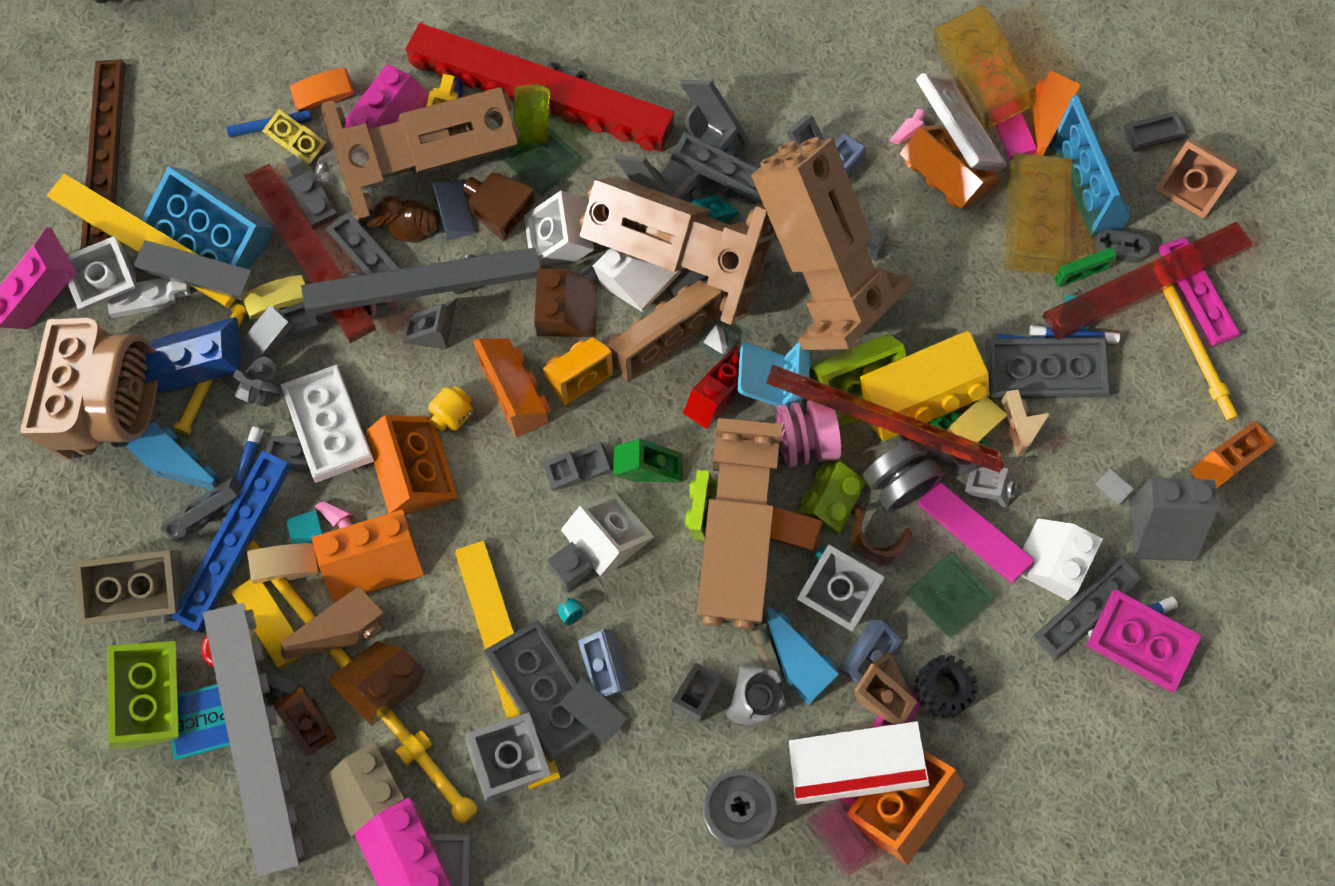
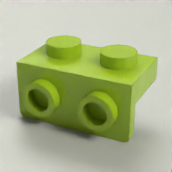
(700, 491)
(832, 495)

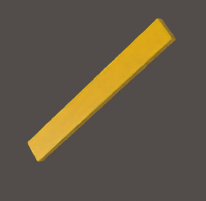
(116, 222)
(491, 619)

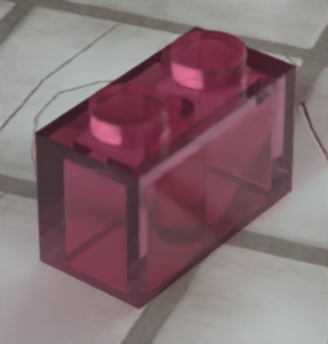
(840, 838)

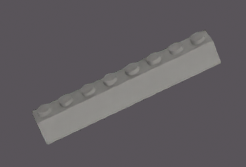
(252, 739)

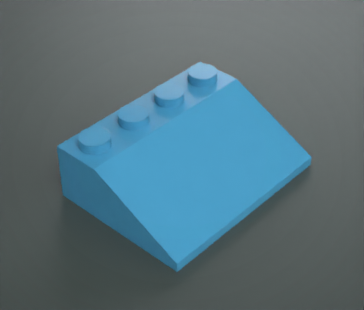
(1092, 181)
(206, 219)

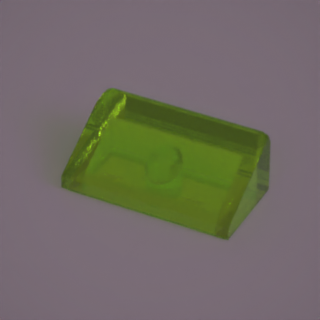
(531, 113)

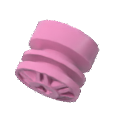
(813, 431)

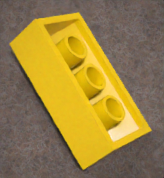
(929, 381)

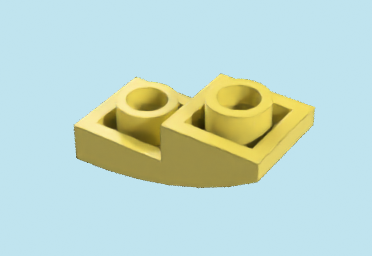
(294, 136)
(278, 293)
(978, 420)

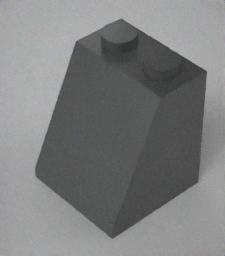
(1172, 518)

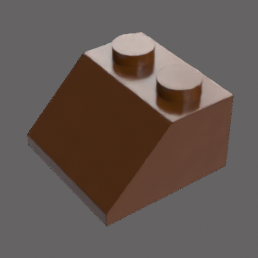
(565, 304)
(378, 680)

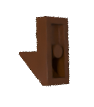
(304, 720)

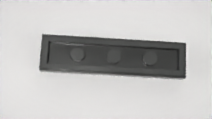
(194, 270)
(1086, 608)

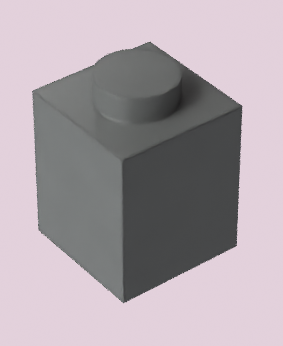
(570, 566)

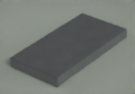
(1048, 367)
(537, 683)

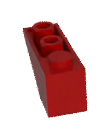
(714, 390)

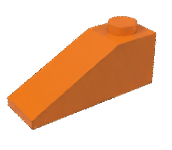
(1051, 103)
(1233, 455)

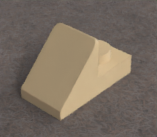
(1021, 428)

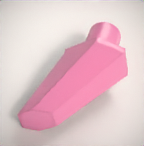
(909, 127)
(335, 515)

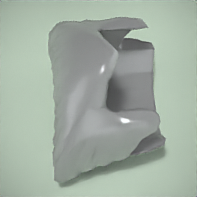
(755, 696)

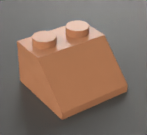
(1197, 177)

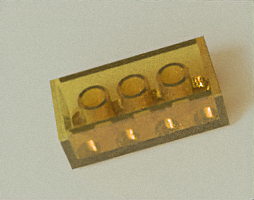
(984, 66)
(1038, 213)

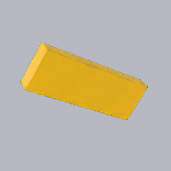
(270, 620)

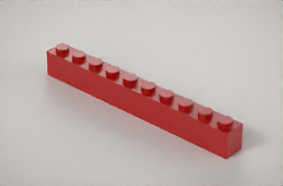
(569, 96)

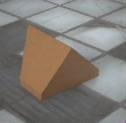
(885, 691)

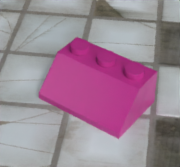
(387, 98)
(34, 282)
(402, 848)

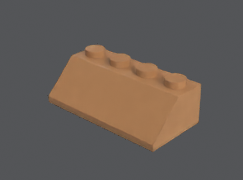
(665, 329)

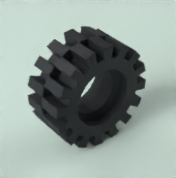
(934, 698)

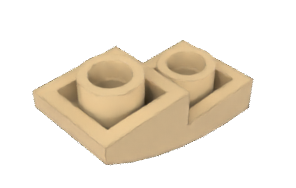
(282, 561)

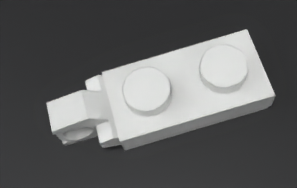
(148, 296)

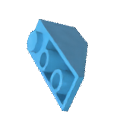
(166, 459)
(801, 665)

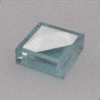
(718, 340)

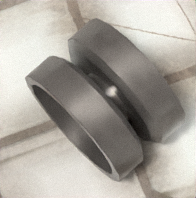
(902, 475)
(746, 790)

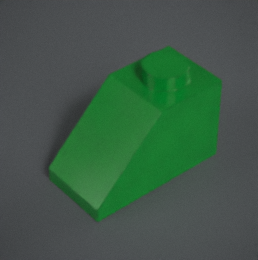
(647, 462)

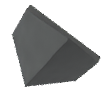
(430, 326)

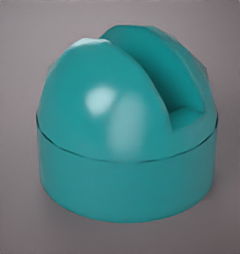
(571, 607)

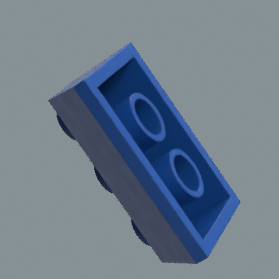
(194, 355)

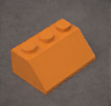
(945, 168)
(512, 384)
(410, 463)
(368, 555)
(906, 818)

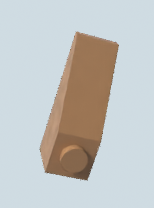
(337, 627)

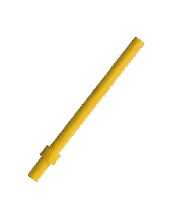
(1218, 390)

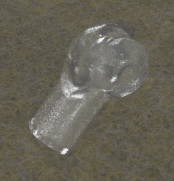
(324, 168)

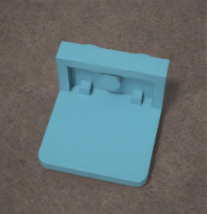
(755, 366)

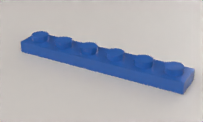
(232, 540)

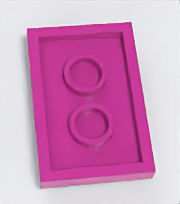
(1143, 641)

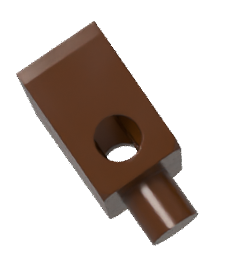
(499, 202)

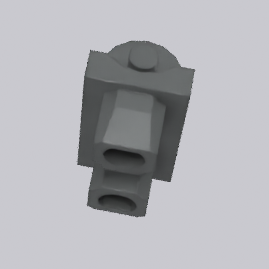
(257, 385)

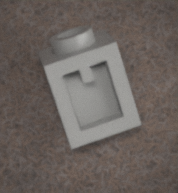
(992, 485)

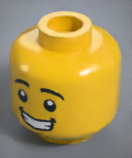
(450, 408)

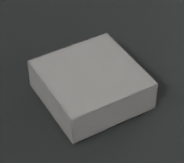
(1114, 486)

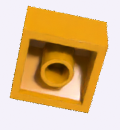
(579, 369)

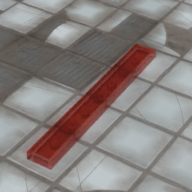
(305, 245)
(1146, 280)
(885, 418)

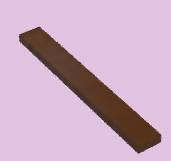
(104, 138)

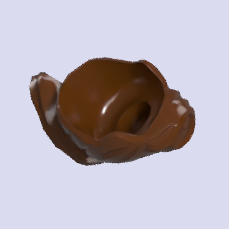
(406, 219)

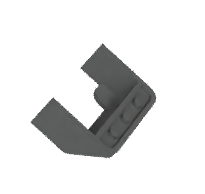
(707, 120)

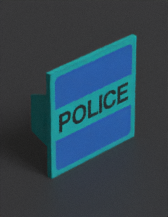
(200, 723)

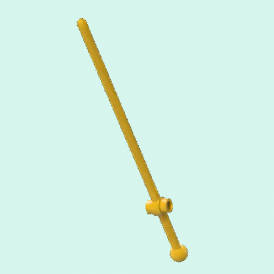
(412, 746)

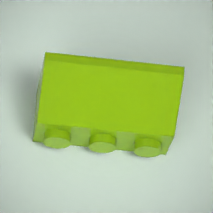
(846, 367)
(142, 694)

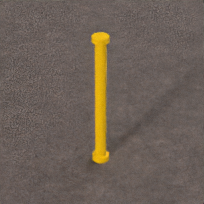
(202, 388)

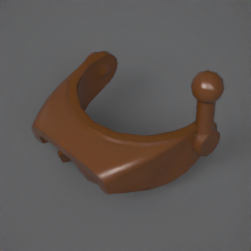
(878, 555)

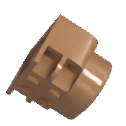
(88, 388)

